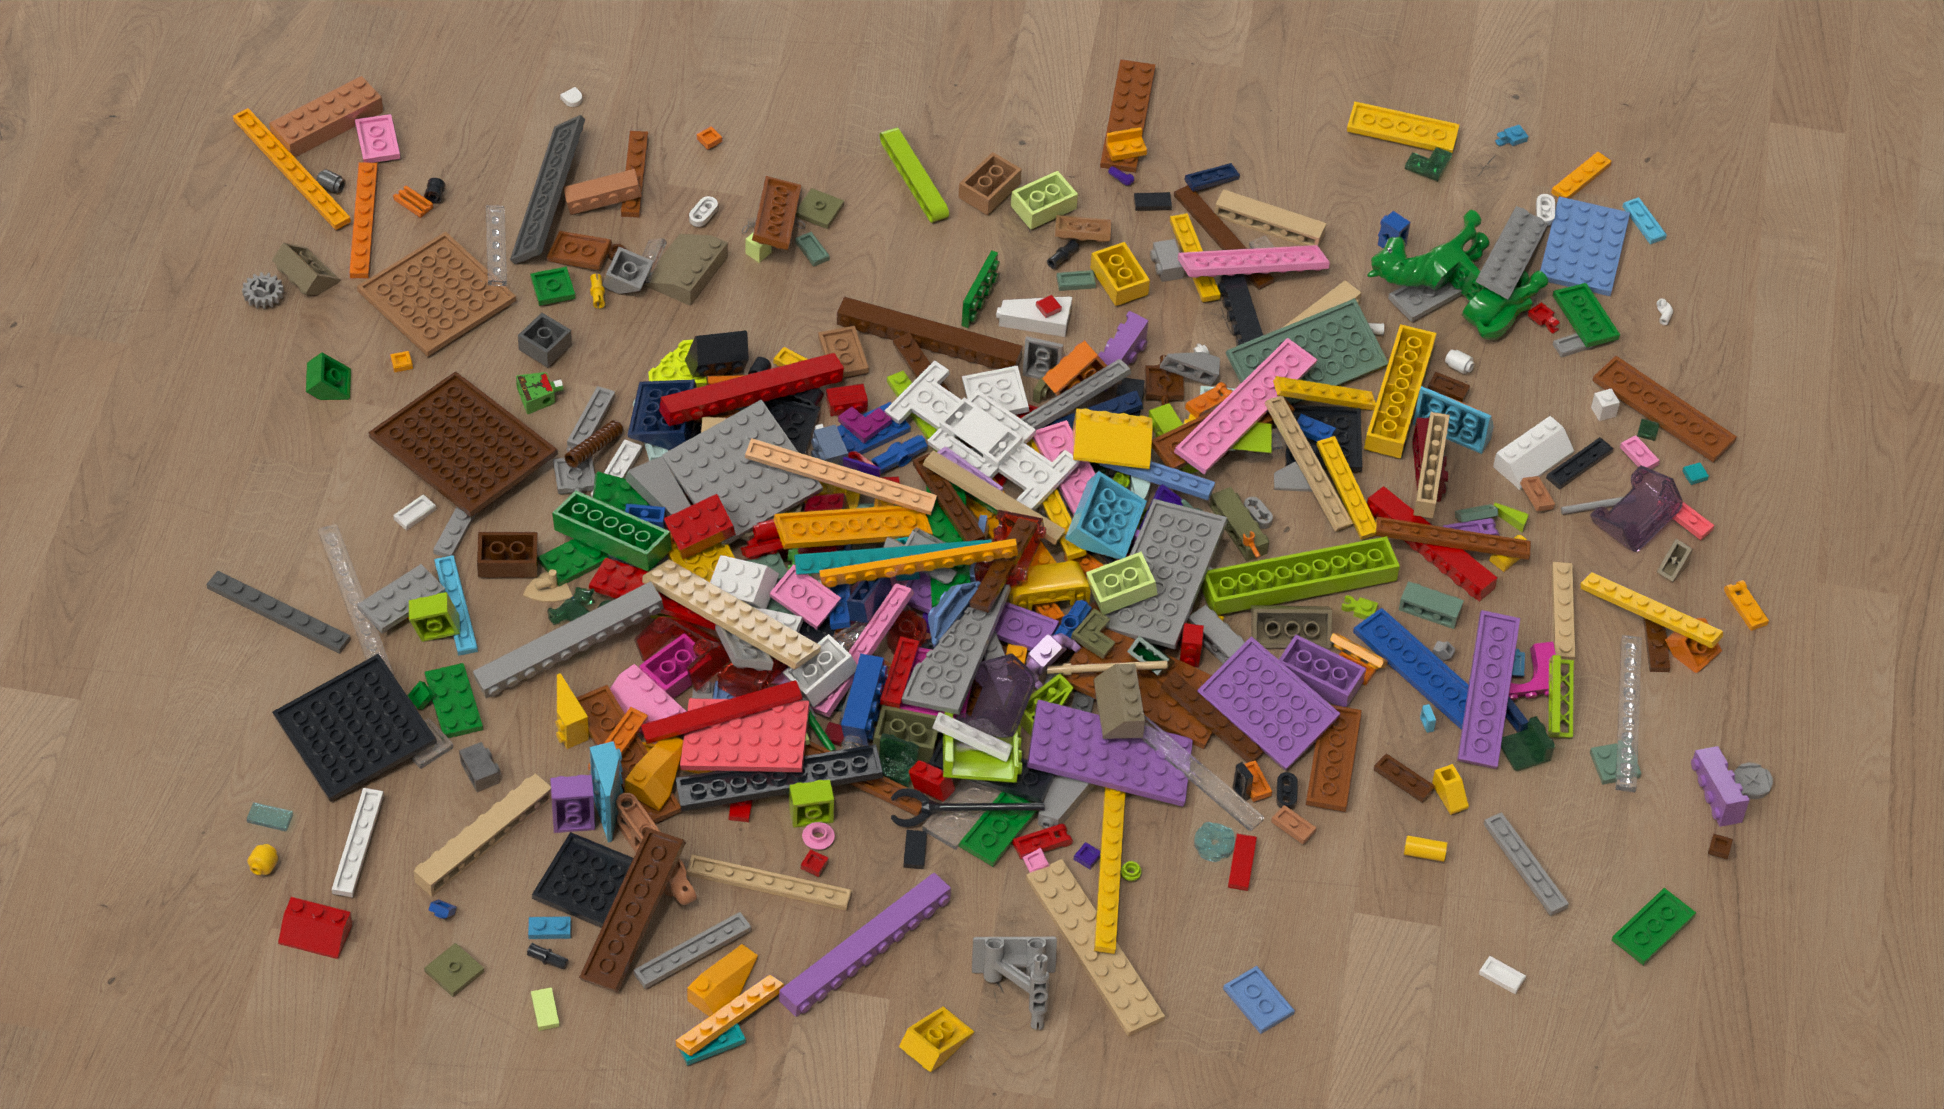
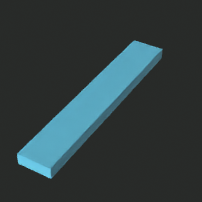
(450, 580)

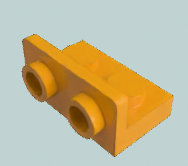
(1126, 144)

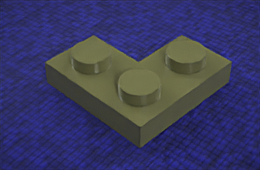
(1090, 635)

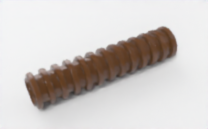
(593, 443)

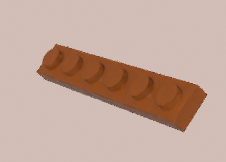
(635, 160)

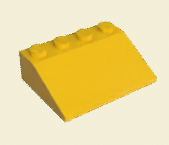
(1112, 438)

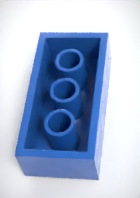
(865, 698)

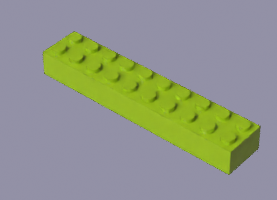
(1300, 575)

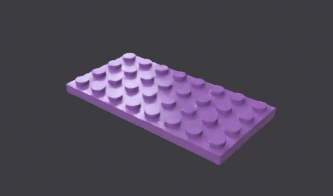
(1072, 746)

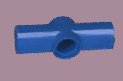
(900, 454)
(1074, 618)

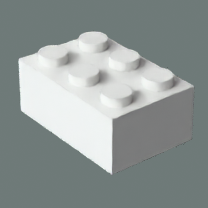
(745, 580)

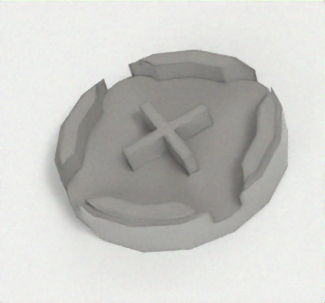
(1754, 780)

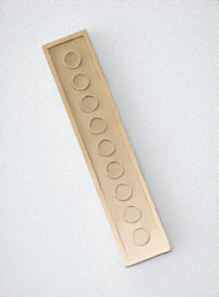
(732, 614)
(1109, 972)

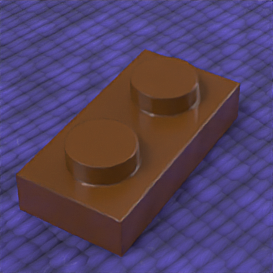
(1448, 387)

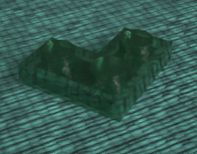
(1429, 167)

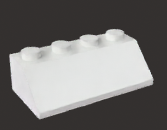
(1534, 452)

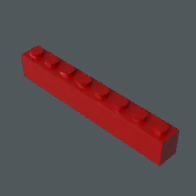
(1450, 561)

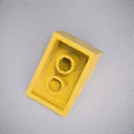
(571, 718)
(935, 1038)

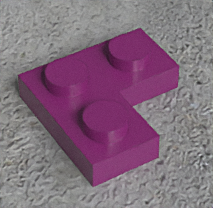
(864, 427)

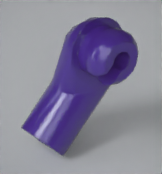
(1125, 179)

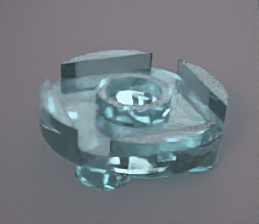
(1218, 832)

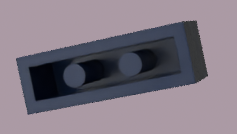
(867, 599)

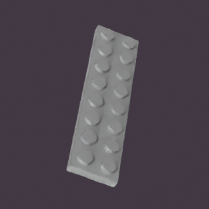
(1511, 252)

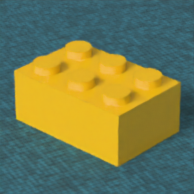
(1120, 273)

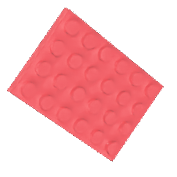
(756, 742)

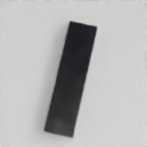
(1579, 463)

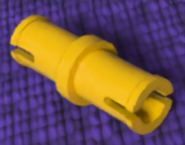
(597, 291)

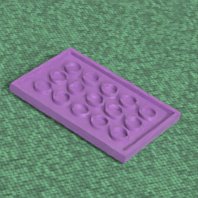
(1269, 703)

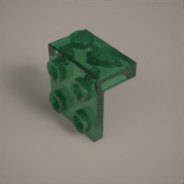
(1528, 746)
(897, 758)

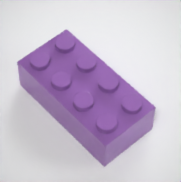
(1324, 671)

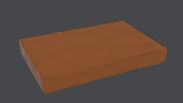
(579, 250)

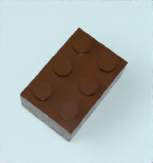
(507, 554)

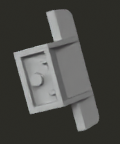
(920, 537)

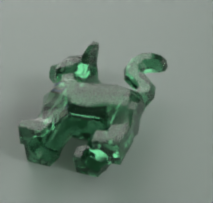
(574, 606)

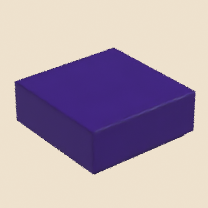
(1087, 855)

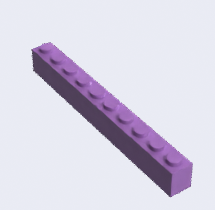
(864, 945)

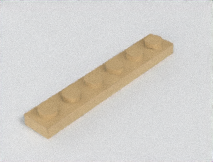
(1563, 610)

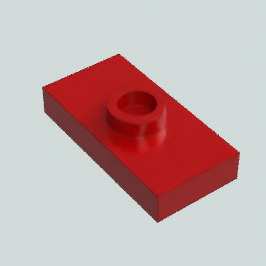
(740, 811)

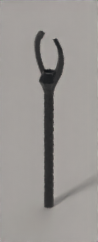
(930, 807)

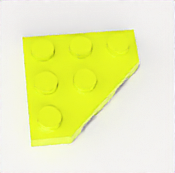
(674, 366)

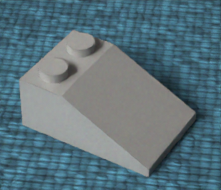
(1041, 357)

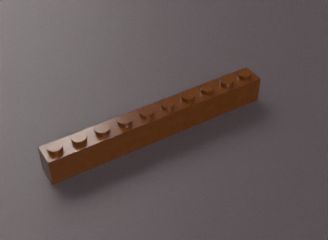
(929, 334)

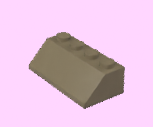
(1279, 624)
(1119, 702)

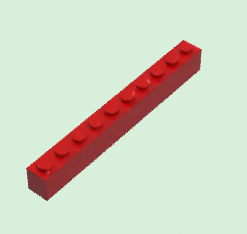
(751, 388)

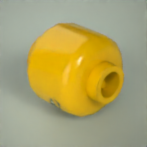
(262, 859)

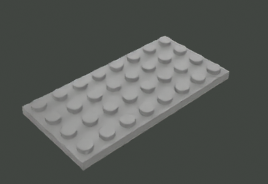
(1178, 551)

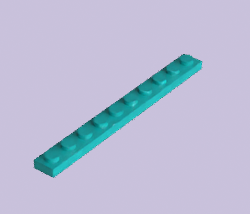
(814, 562)

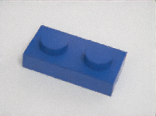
(1315, 429)

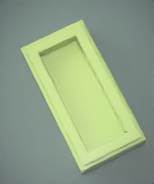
(545, 1009)

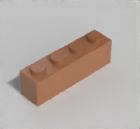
(602, 191)

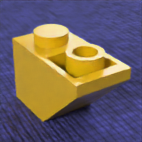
(1450, 789)

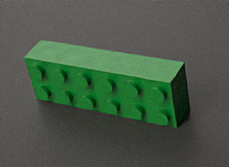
(612, 530)

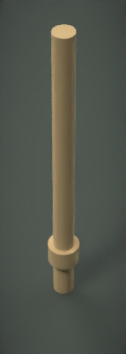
(1067, 668)

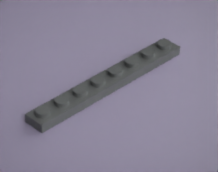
(278, 612)

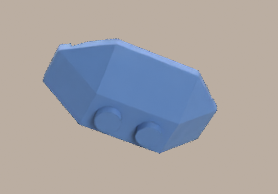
(950, 608)

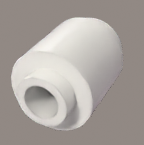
(1459, 361)

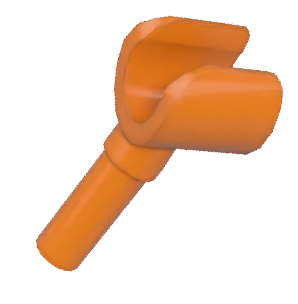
(1250, 542)

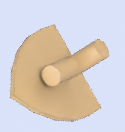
(545, 588)

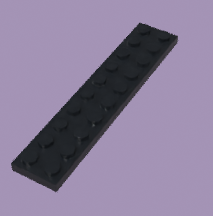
(730, 787)

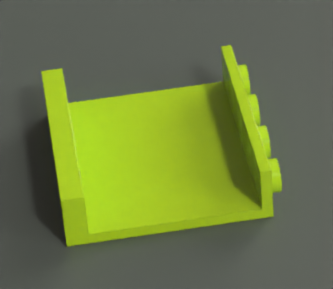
(971, 763)

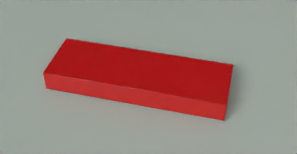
(1242, 862)

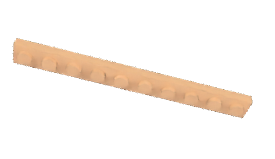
(840, 476)

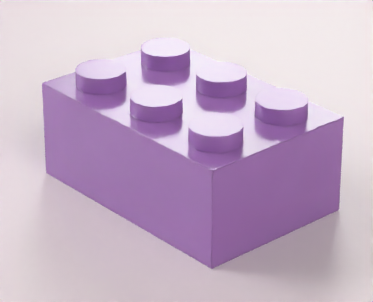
(572, 803)

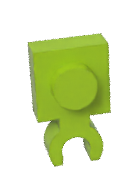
(1362, 608)

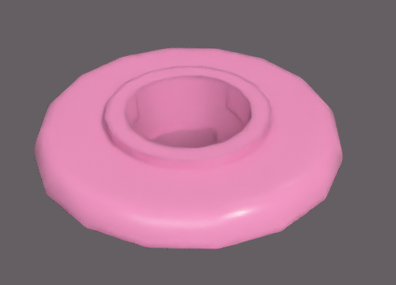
(818, 843)

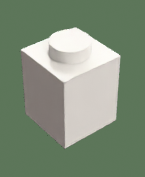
(1605, 404)

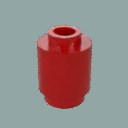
(765, 530)

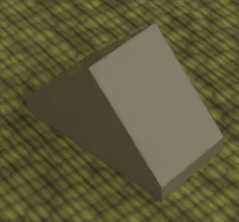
(1675, 560)

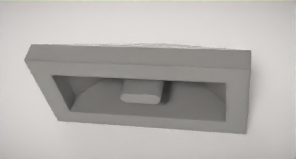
(1291, 479)

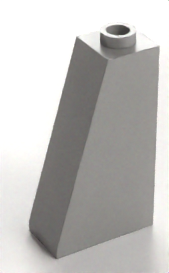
(658, 486)
(1062, 799)

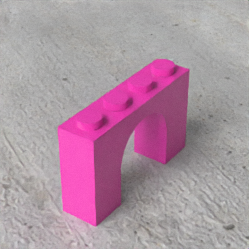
(1540, 681)

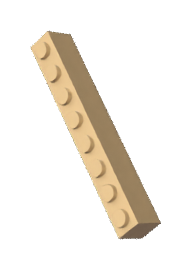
(482, 834)

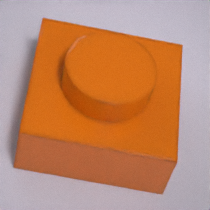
(709, 138)

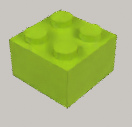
(434, 617)
(811, 803)

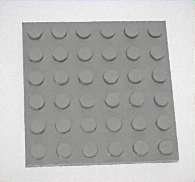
(748, 489)

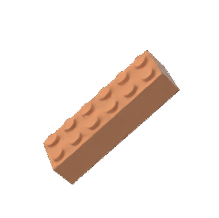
(327, 116)

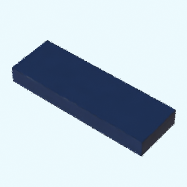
(1212, 177)

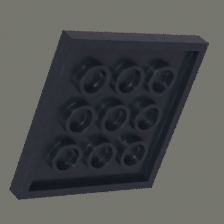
(1347, 432)
(583, 879)

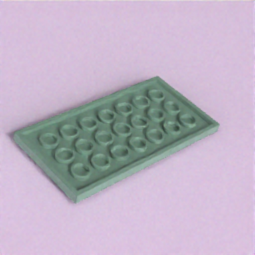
(1335, 337)

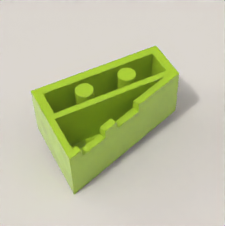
(1055, 691)

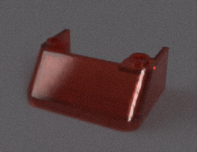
(707, 647)

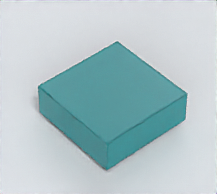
(1695, 473)

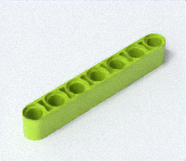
(914, 174)

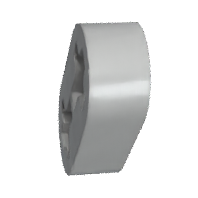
(1260, 512)

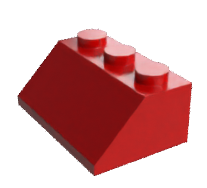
(315, 927)

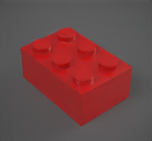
(699, 526)

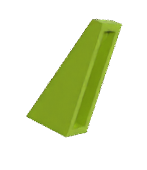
(1512, 516)

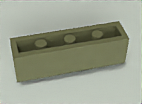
(1240, 522)

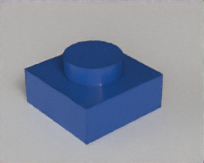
(442, 909)

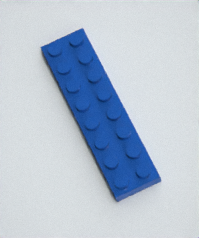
(1415, 663)

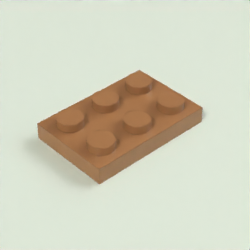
(1083, 228)
(847, 347)

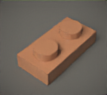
(1537, 493)
(1293, 824)

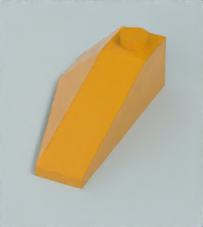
(655, 773)
(722, 981)

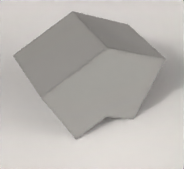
(1443, 650)

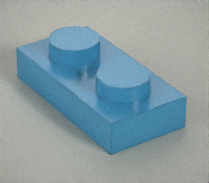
(549, 928)

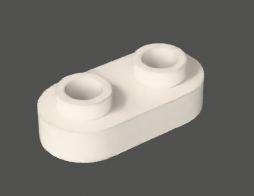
(1545, 208)
(701, 214)

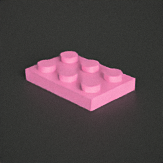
(377, 139)
(805, 597)

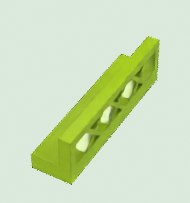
(1556, 697)

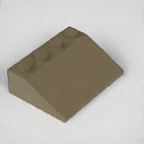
(688, 266)

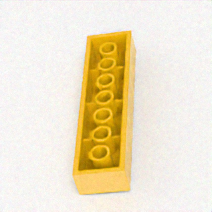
(1400, 391)

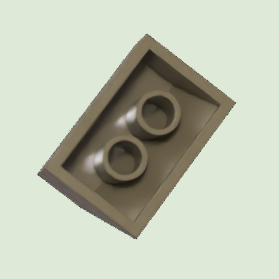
(304, 269)

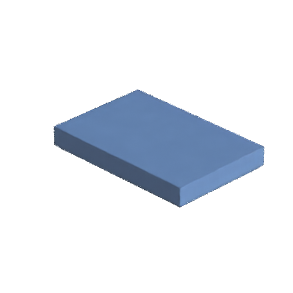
(1258, 999)

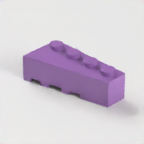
(1127, 342)
(1719, 786)

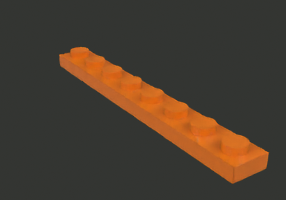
(363, 220)

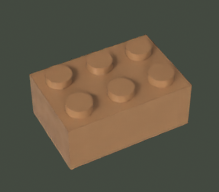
(990, 183)

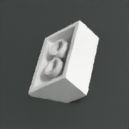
(823, 672)

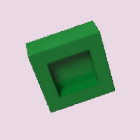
(420, 695)

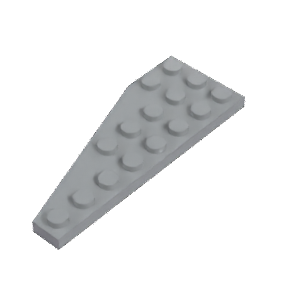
(951, 666)

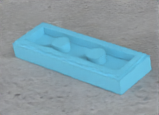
(1644, 220)

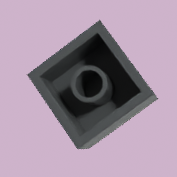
(544, 340)

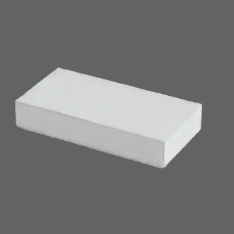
(414, 512)
(1502, 975)

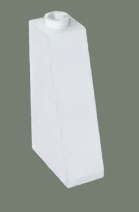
(1024, 315)

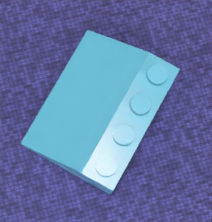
(1466, 424)
(1106, 517)
(606, 782)

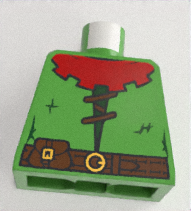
(537, 391)

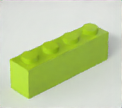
(1164, 420)

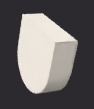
(572, 97)

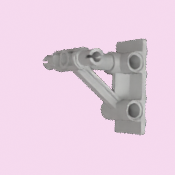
(1021, 960)

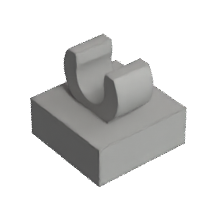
(704, 692)

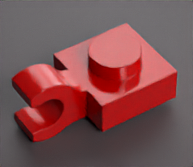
(1543, 315)

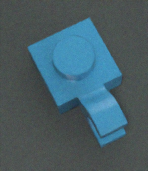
(1513, 135)

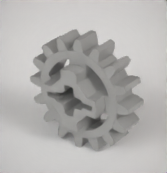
(262, 290)

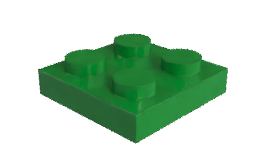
(552, 286)

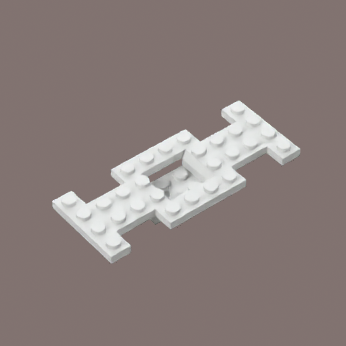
(986, 428)

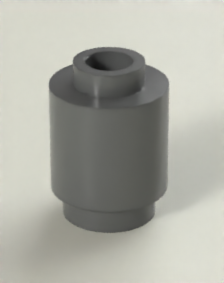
(331, 181)

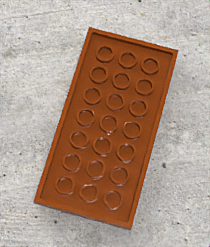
(1156, 702)

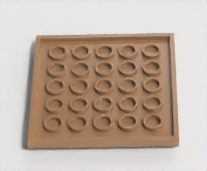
(435, 294)

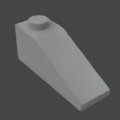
(1195, 365)

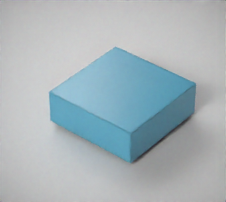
(1428, 718)

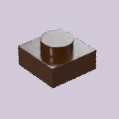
(1720, 846)

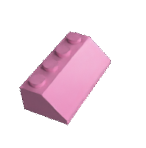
(639, 691)

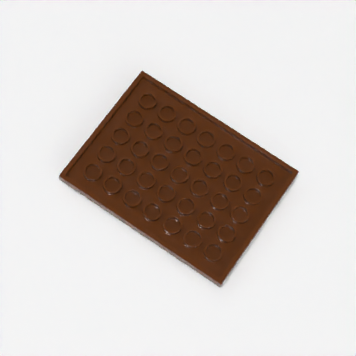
(463, 443)

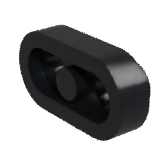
(1286, 792)

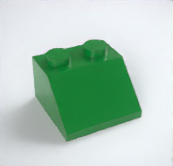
(328, 378)

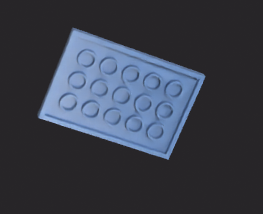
(1584, 245)

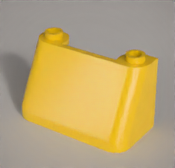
(1052, 584)

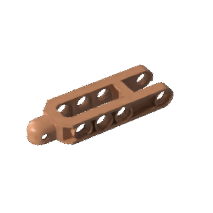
(637, 824)

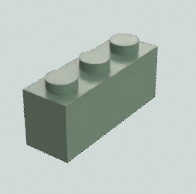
(1431, 605)

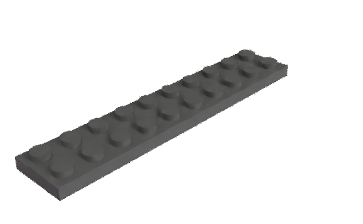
(547, 190)

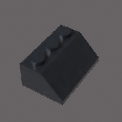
(718, 354)

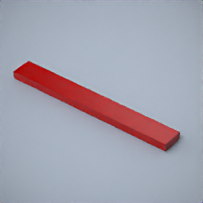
(721, 712)

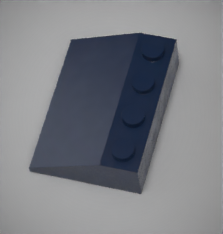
(647, 421)

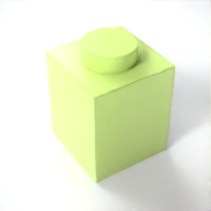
(756, 250)

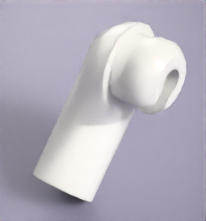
(1666, 311)

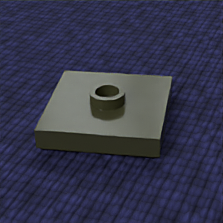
(819, 208)
(454, 969)

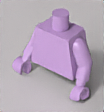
(1047, 652)

